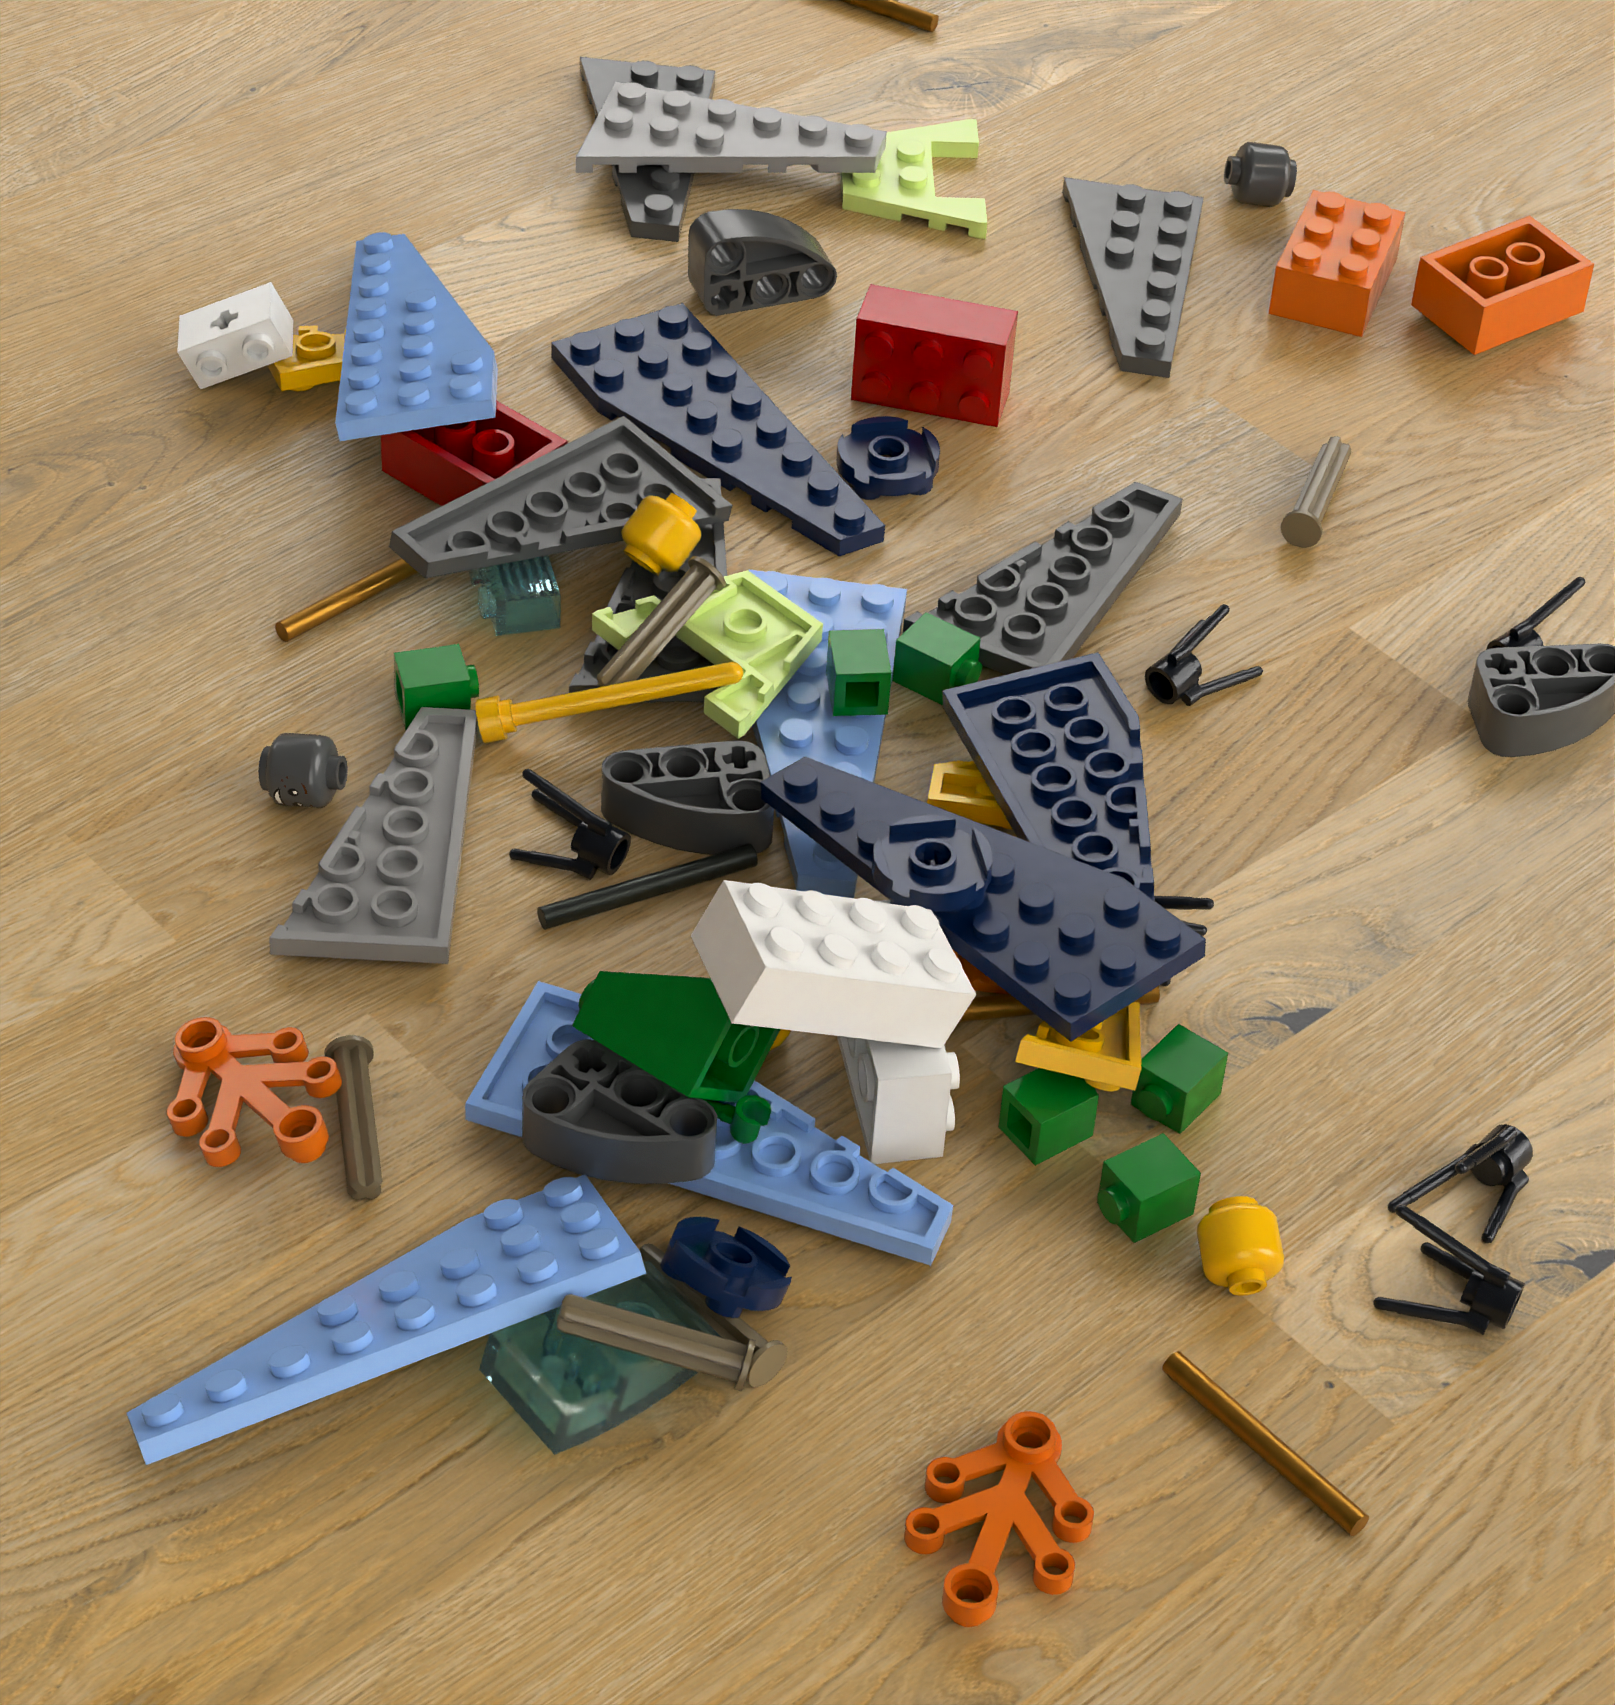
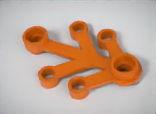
(209, 1047)
(1002, 1509)

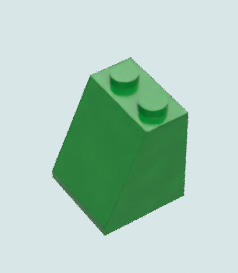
(675, 1032)

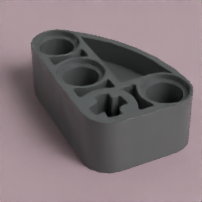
(754, 261)
(1541, 696)
(690, 796)
(615, 1120)

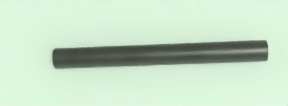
(647, 886)

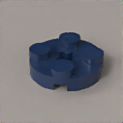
(907, 470)
(961, 862)
(725, 1268)

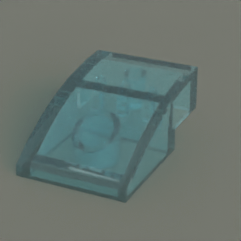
(583, 1388)

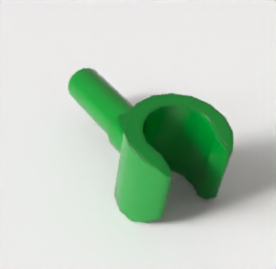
(745, 1117)

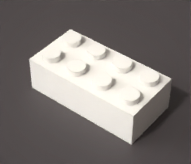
(832, 965)
(901, 1096)

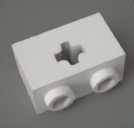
(235, 335)

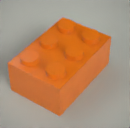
(1337, 262)
(1502, 284)

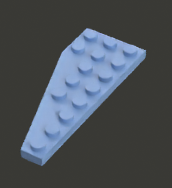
(408, 348)
(801, 715)
(783, 1173)
(444, 1293)

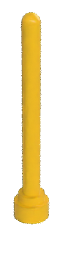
(501, 717)

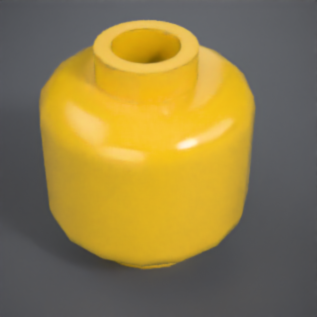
(661, 533)
(1240, 1245)

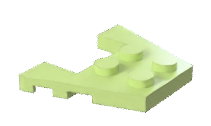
(906, 179)
(740, 625)

